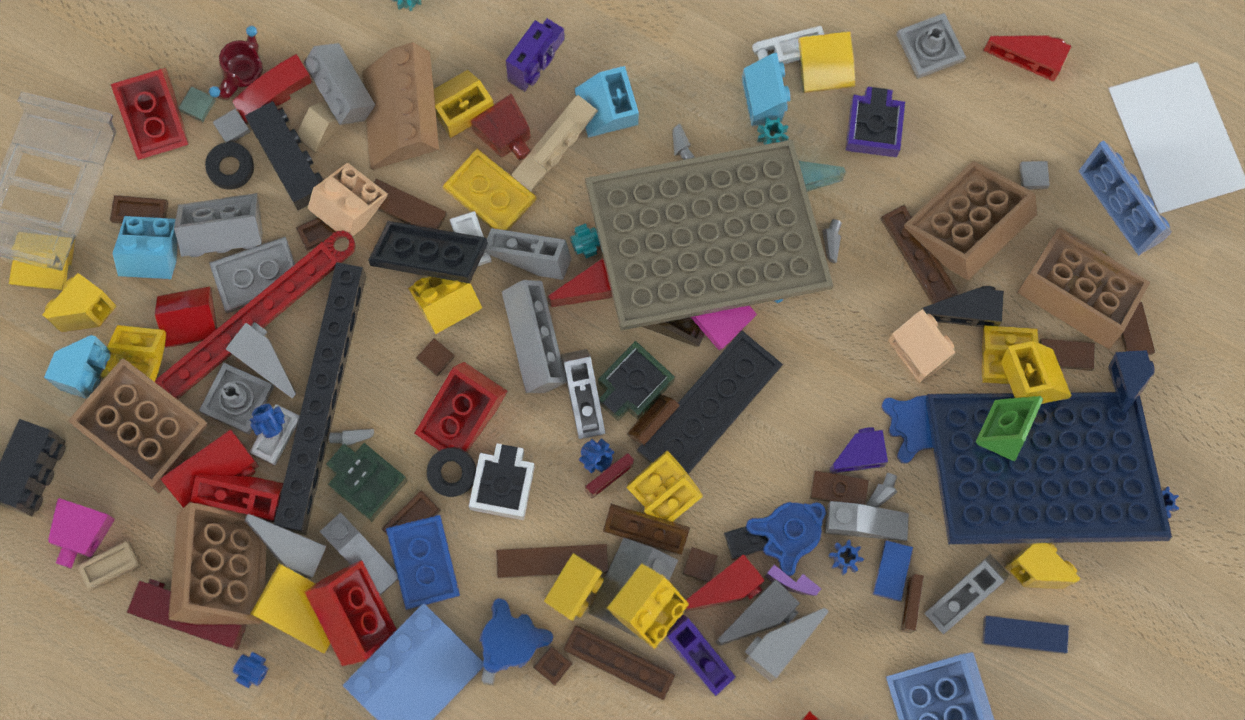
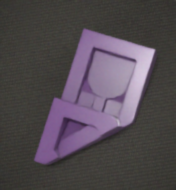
(802, 586)

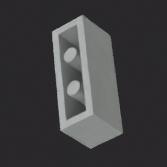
(339, 83)

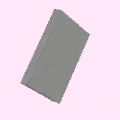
(250, 272)

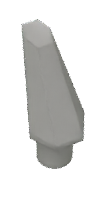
(681, 143)
(832, 240)
(351, 437)
(883, 492)

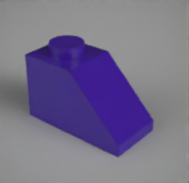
(863, 452)

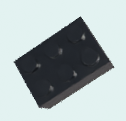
(28, 466)

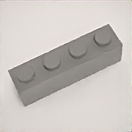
(534, 336)

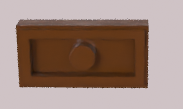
(838, 488)

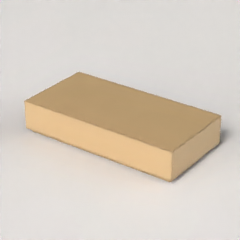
(108, 565)

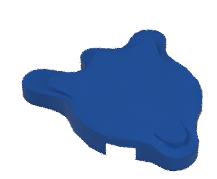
(911, 423)
(790, 531)
(509, 639)

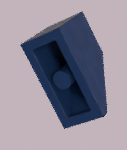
(1130, 375)

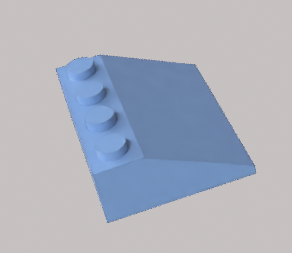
(1124, 199)
(414, 670)
(941, 691)

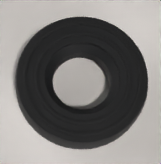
(225, 150)
(435, 477)

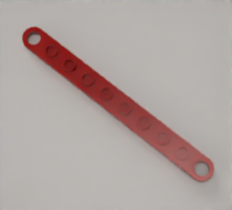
(261, 310)

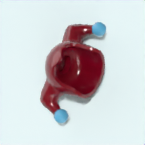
(239, 65)

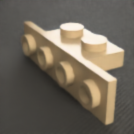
(554, 143)

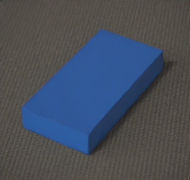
(892, 571)

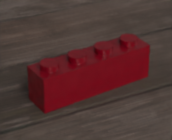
(153, 604)

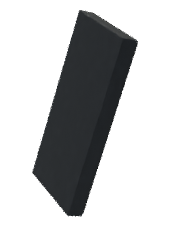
(428, 252)

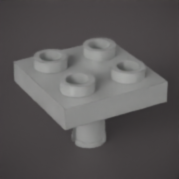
(931, 45)
(235, 397)

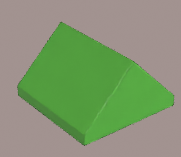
(1009, 425)

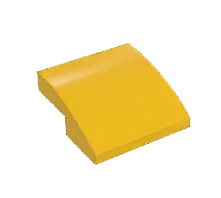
(826, 62)
(39, 277)
(994, 346)
(139, 347)
(665, 488)

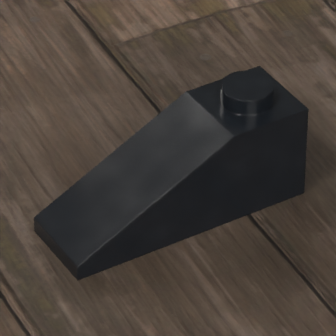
(973, 308)

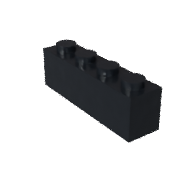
(284, 153)

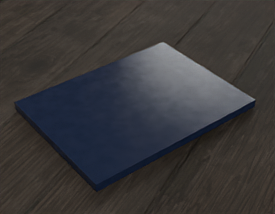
(1076, 479)

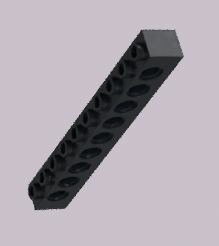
(320, 399)

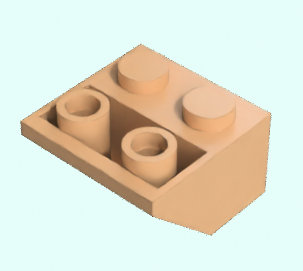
(346, 200)
(922, 345)

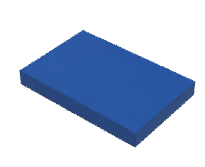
(423, 562)

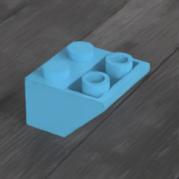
(765, 90)
(614, 100)
(146, 248)
(78, 366)

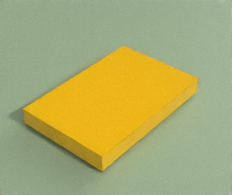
(489, 192)
(289, 610)

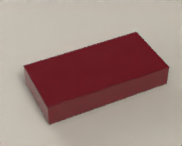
(609, 476)

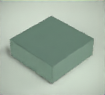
(197, 104)

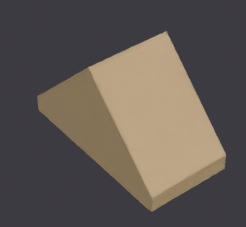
(318, 126)

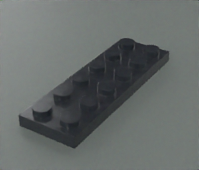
(713, 403)

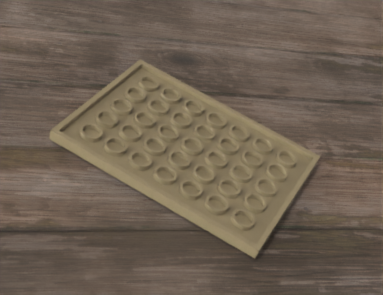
(707, 234)

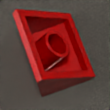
(186, 316)

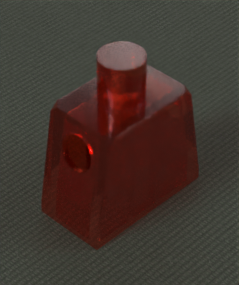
(503, 128)

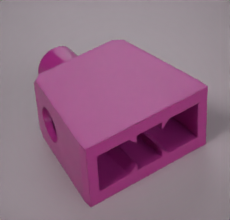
(77, 531)

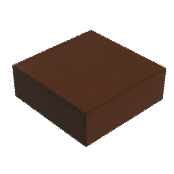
(435, 357)
(700, 565)
(552, 665)

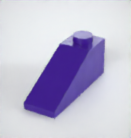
(699, 655)

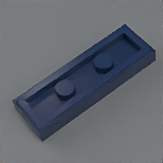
(1025, 634)

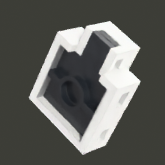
(502, 483)

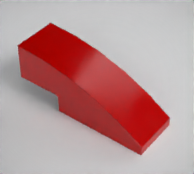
(273, 86)

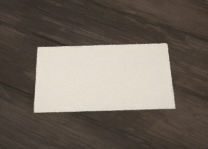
(1178, 137)

